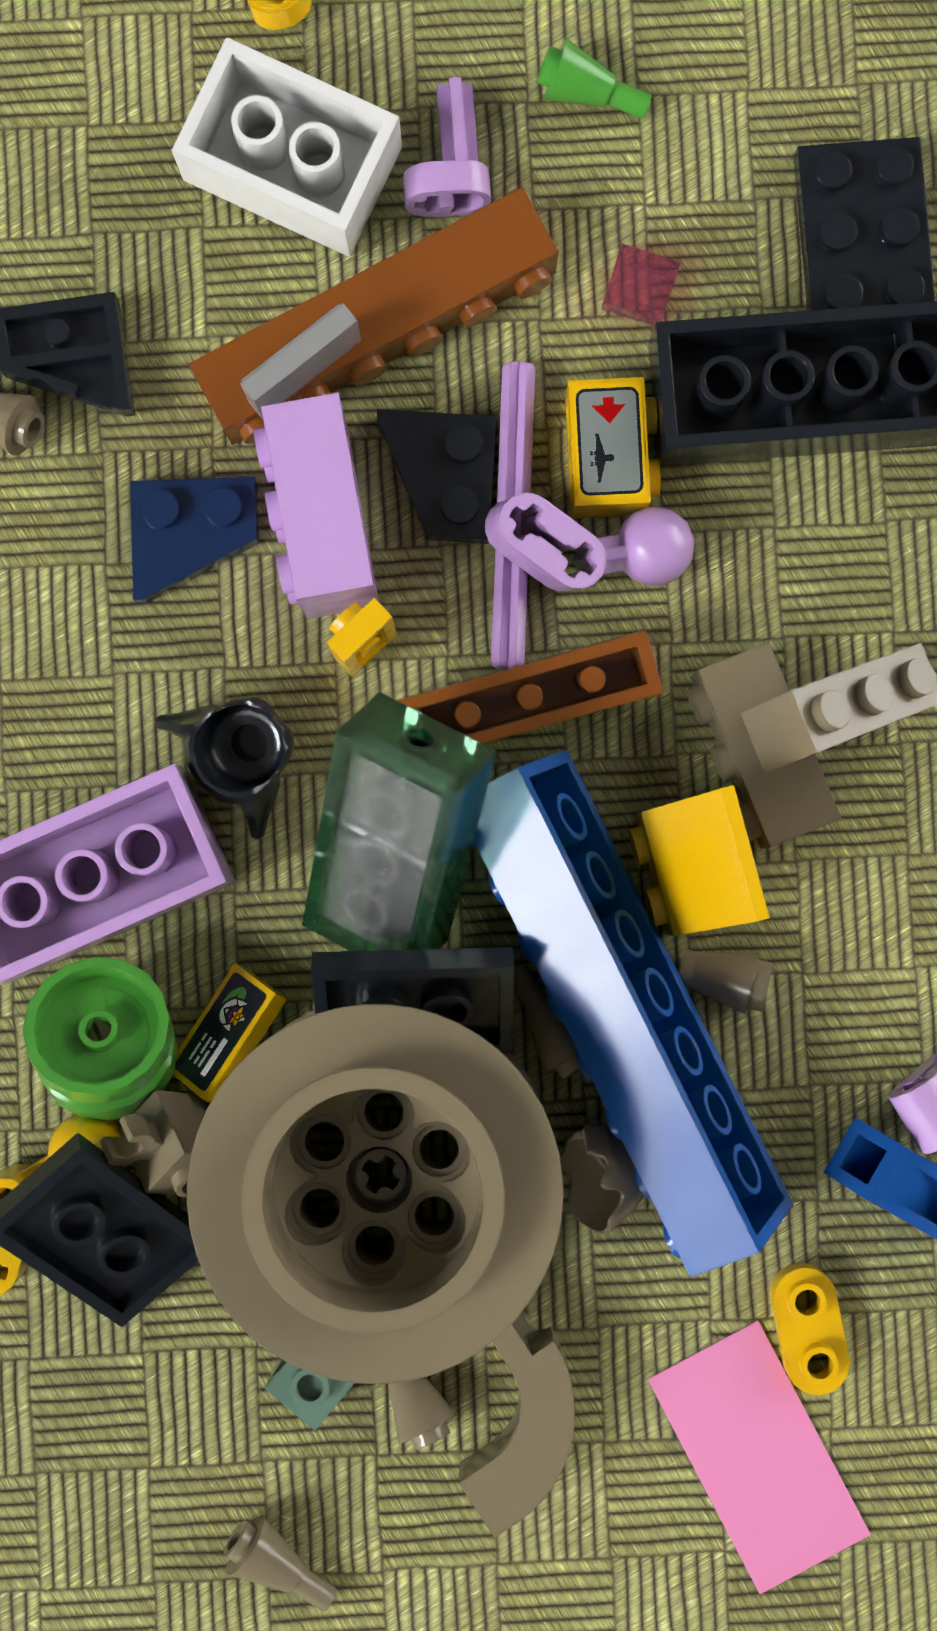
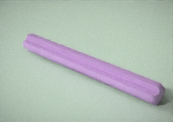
(513, 479)

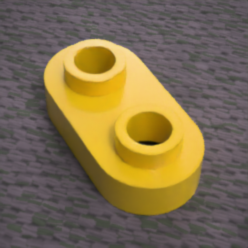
(809, 1330)

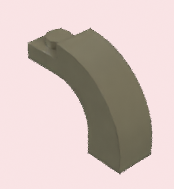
(527, 1458)

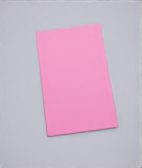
(759, 1457)

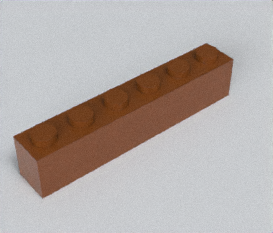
(397, 304)

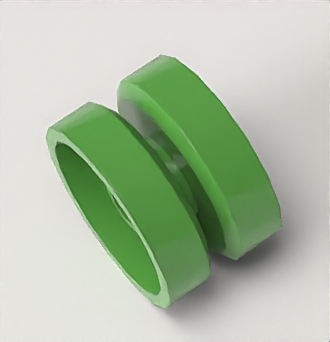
(67, 1031)

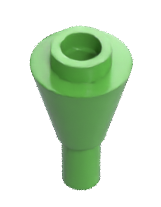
(579, 79)

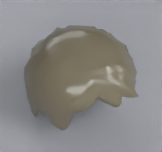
(601, 1178)

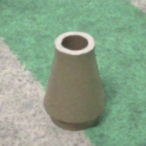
(728, 978)

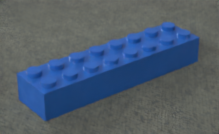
(629, 1015)

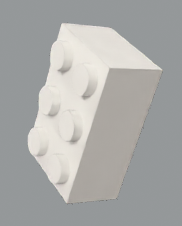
(288, 147)

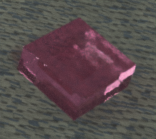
(640, 285)

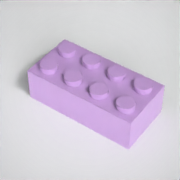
(105, 870)

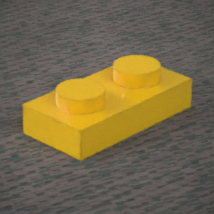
(360, 635)

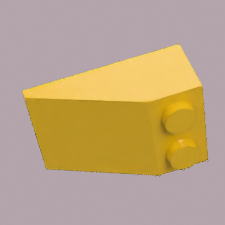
(699, 864)

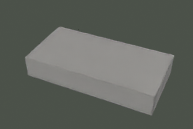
(302, 359)

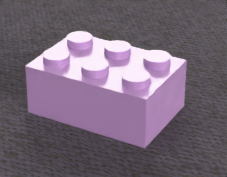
(315, 505)

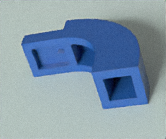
(887, 1175)

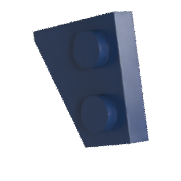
(187, 528)

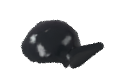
(235, 753)

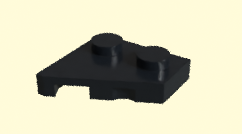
(70, 350)
(445, 469)

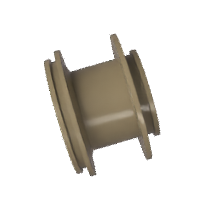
(306, 1280)

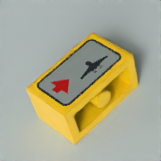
(610, 447)

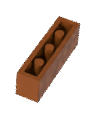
(545, 689)

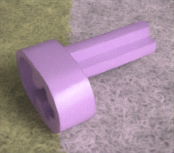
(459, 181)

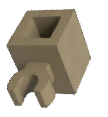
(159, 1140)

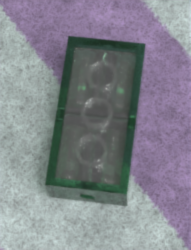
(395, 829)

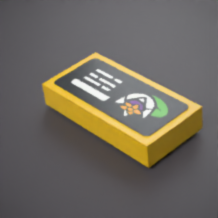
(226, 1031)

